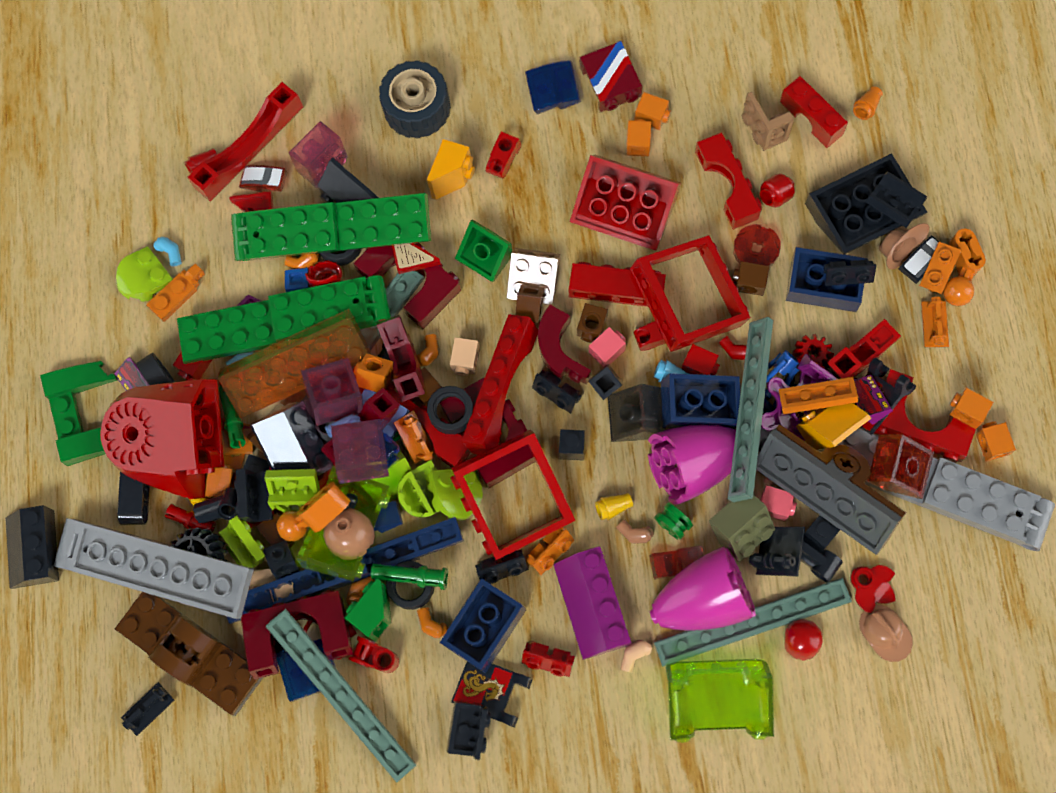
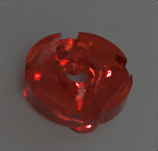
(761, 236)

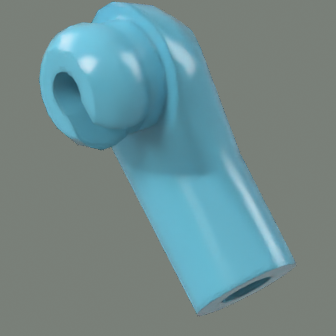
(169, 247)

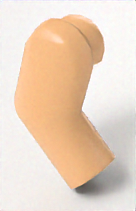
(634, 652)

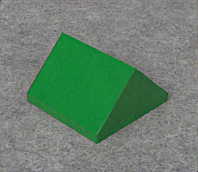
(484, 251)

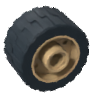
(414, 99)

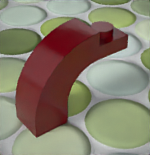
(550, 331)
(406, 367)
(378, 406)

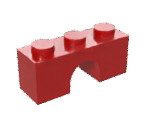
(825, 120)

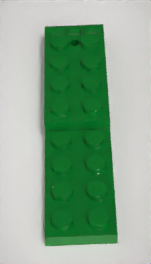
(331, 227)
(283, 315)

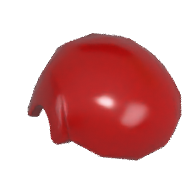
(324, 273)
(803, 639)

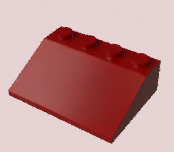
(624, 202)

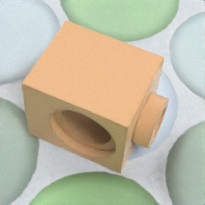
(464, 356)

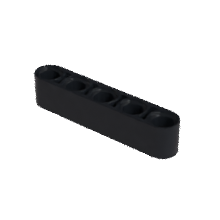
(132, 501)

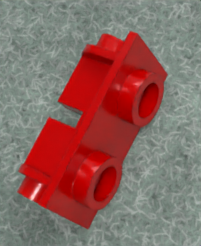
(536, 658)

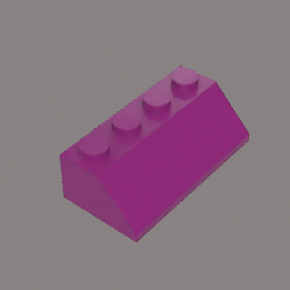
(592, 603)

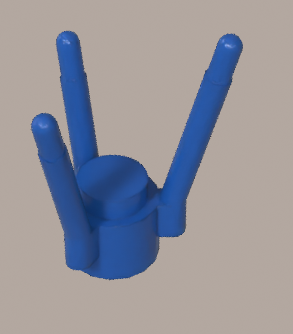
(784, 364)

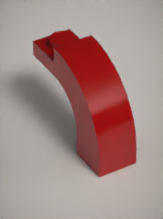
(855, 359)

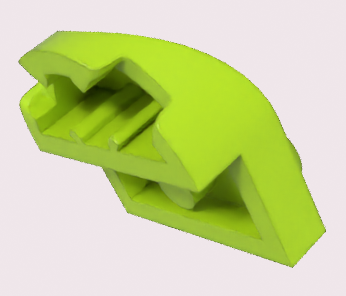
(141, 275)
(291, 488)
(416, 492)
(448, 499)
(241, 544)

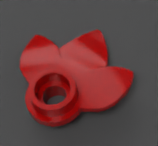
(875, 589)

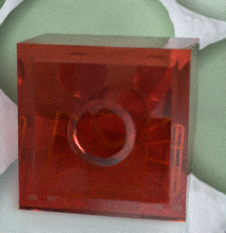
(901, 465)

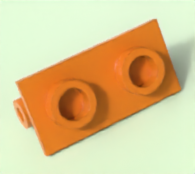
(940, 268)
(935, 323)
(414, 438)
(544, 558)

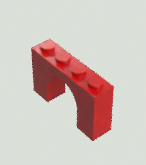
(951, 442)

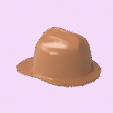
(901, 243)
(886, 633)

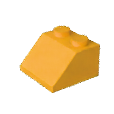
(450, 169)
(831, 424)

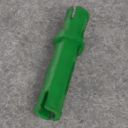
(233, 423)

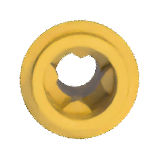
(611, 506)

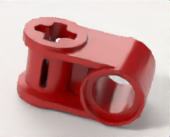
(370, 655)

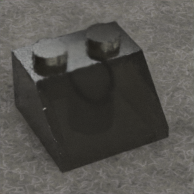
(635, 413)

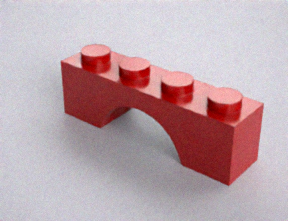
(717, 156)

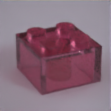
(315, 151)
(332, 391)
(359, 451)

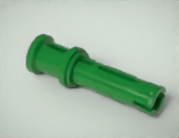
(421, 576)

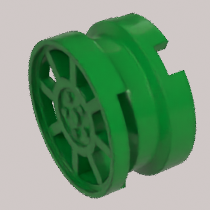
(673, 521)

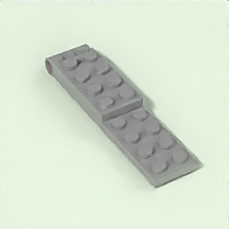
(973, 498)
(154, 568)

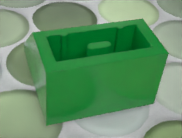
(372, 611)

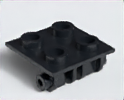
(780, 553)

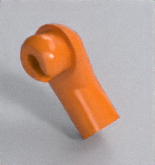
(302, 262)
(429, 626)

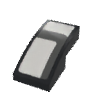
(919, 260)

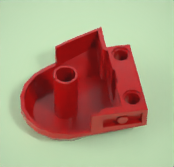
(164, 435)

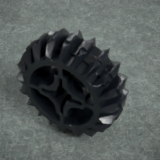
(201, 542)

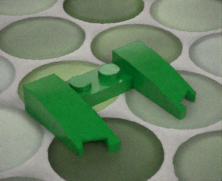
(60, 389)

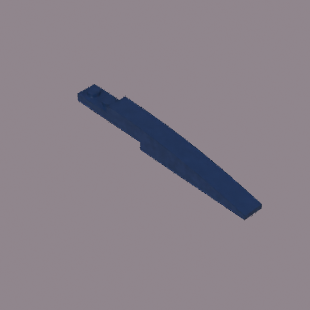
(402, 549)

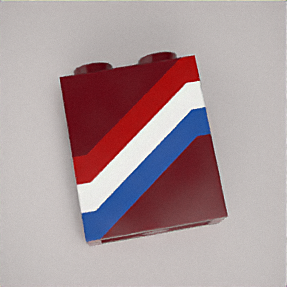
(611, 76)

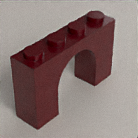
(434, 296)
(507, 465)
(324, 610)

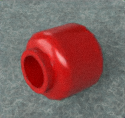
(777, 190)

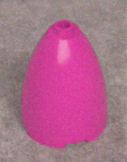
(701, 455)
(704, 595)

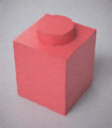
(607, 347)
(778, 502)

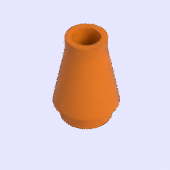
(866, 106)

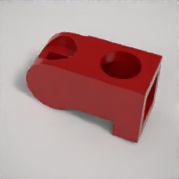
(503, 154)
(648, 336)

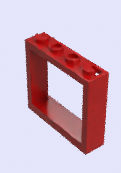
(661, 307)
(458, 480)

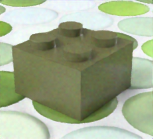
(742, 526)

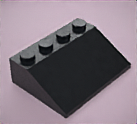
(843, 211)

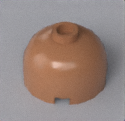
(349, 534)

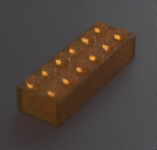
(277, 369)

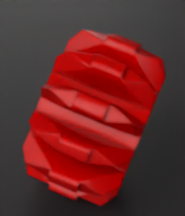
(814, 346)

